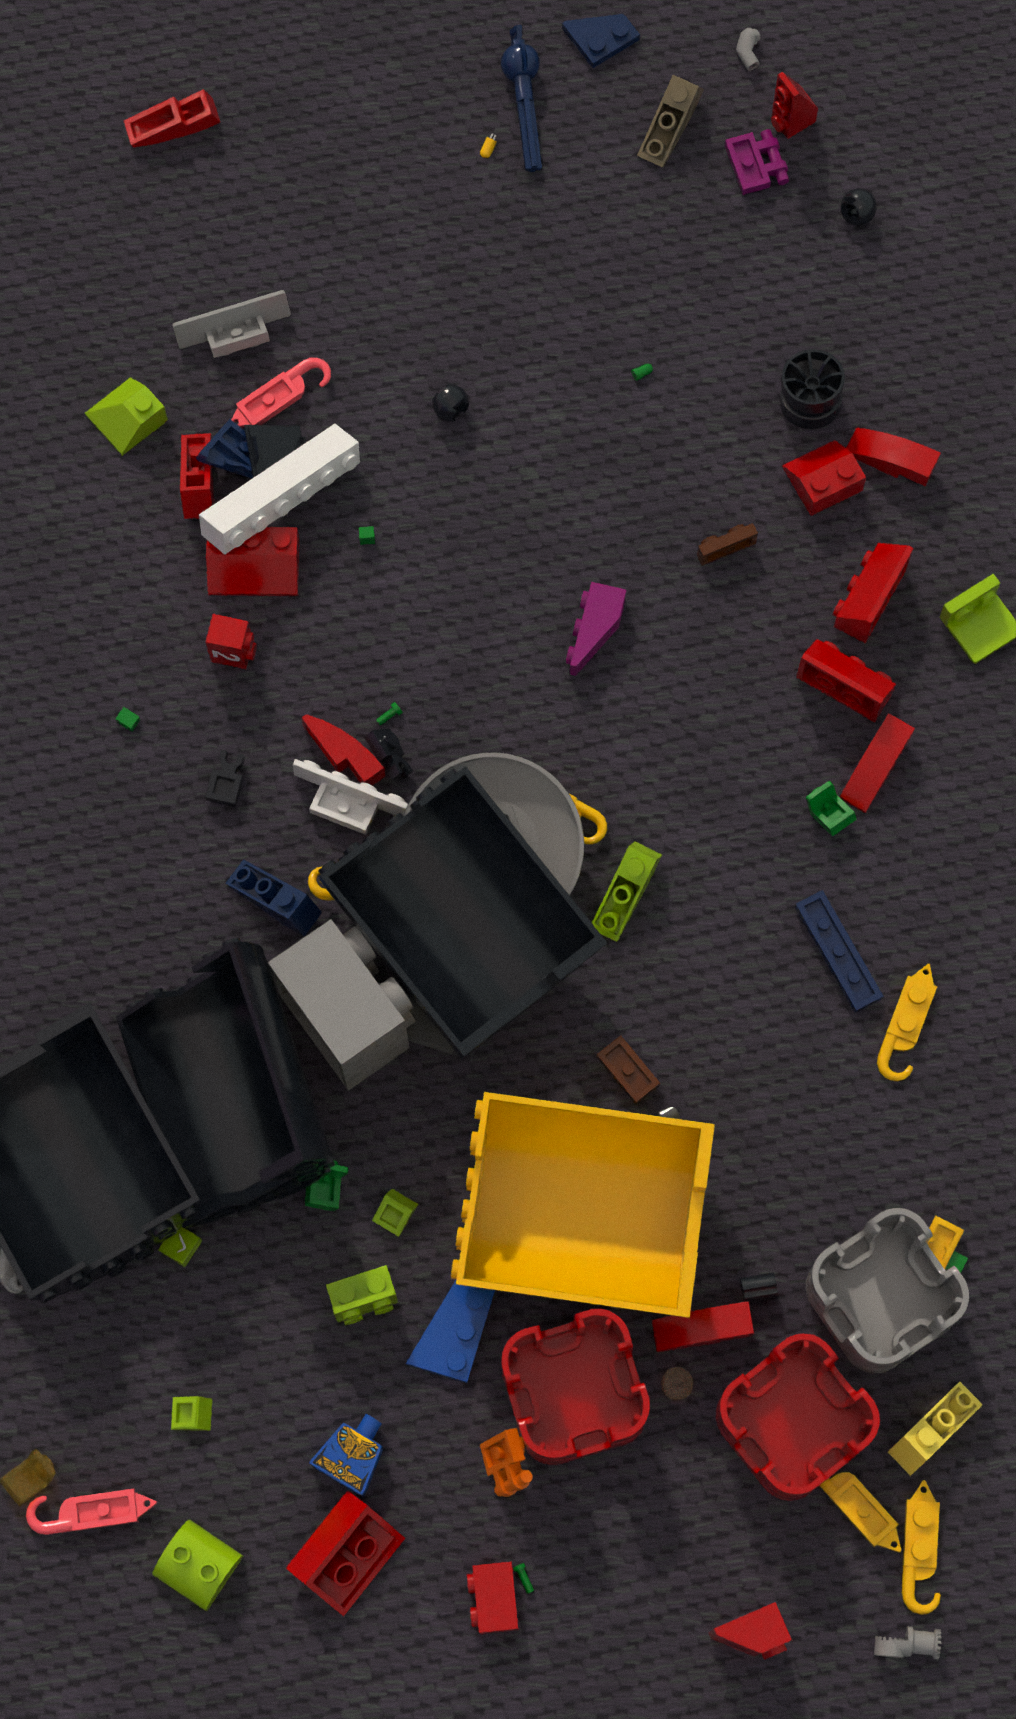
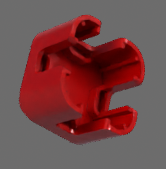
(575, 1387)
(796, 1417)

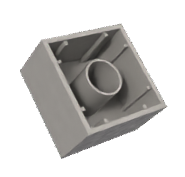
(340, 1004)

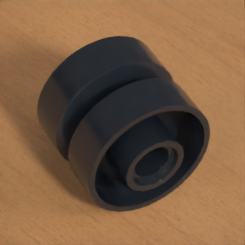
(812, 389)

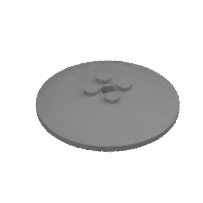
(533, 804)

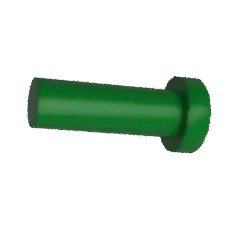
(523, 1577)

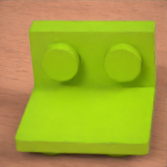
(979, 620)
(362, 1295)

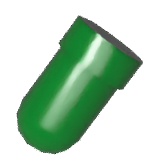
(642, 371)

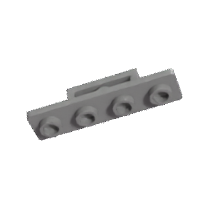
(233, 326)

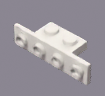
(344, 800)

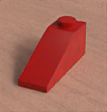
(195, 476)

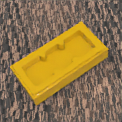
(944, 1239)

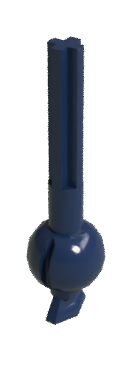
(520, 65)

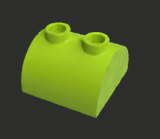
(196, 1564)

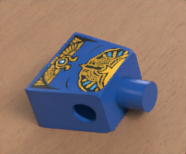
(351, 1455)

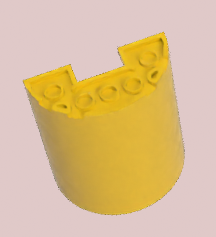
(584, 1204)

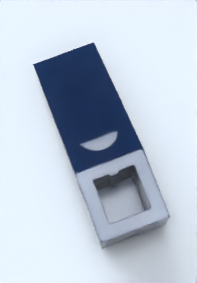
(275, 897)

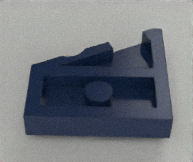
(601, 36)
(228, 450)

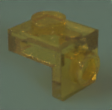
(29, 1477)

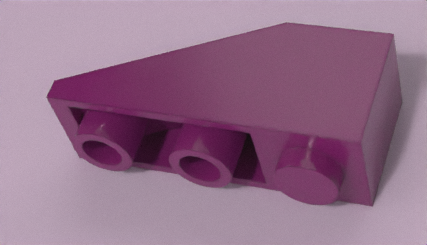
(600, 619)

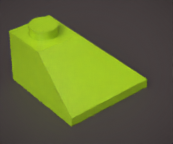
(127, 415)

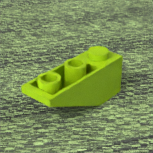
(626, 890)

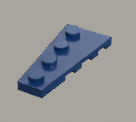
(454, 1333)

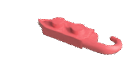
(277, 394)
(91, 1511)

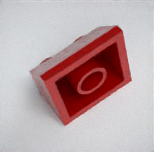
(825, 476)

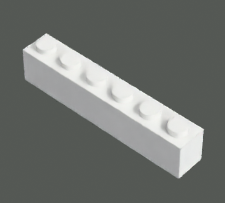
(279, 488)

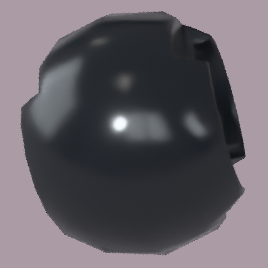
(858, 206)
(450, 402)

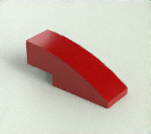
(172, 119)
(894, 455)
(344, 750)
(877, 763)
(703, 1327)

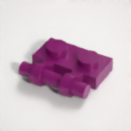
(748, 162)

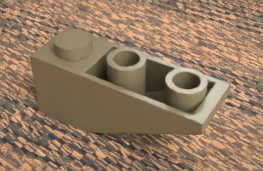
(670, 120)

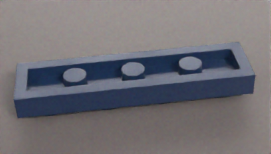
(838, 951)

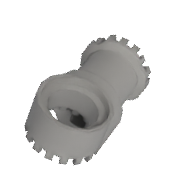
(914, 1643)

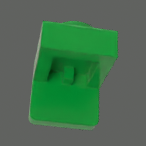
(829, 809)
(326, 1192)

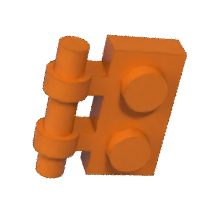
(502, 1460)

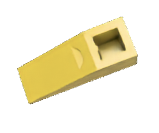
(935, 1428)

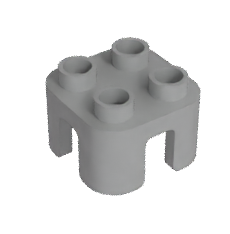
(885, 1291)

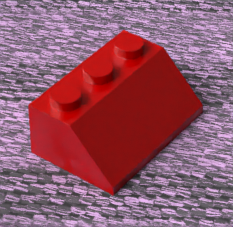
(259, 567)
(872, 589)
(845, 679)
(345, 1553)
(755, 1632)

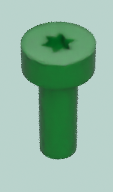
(390, 713)

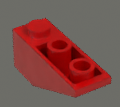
(792, 107)

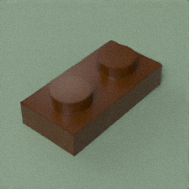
(735, 540)
(628, 1069)

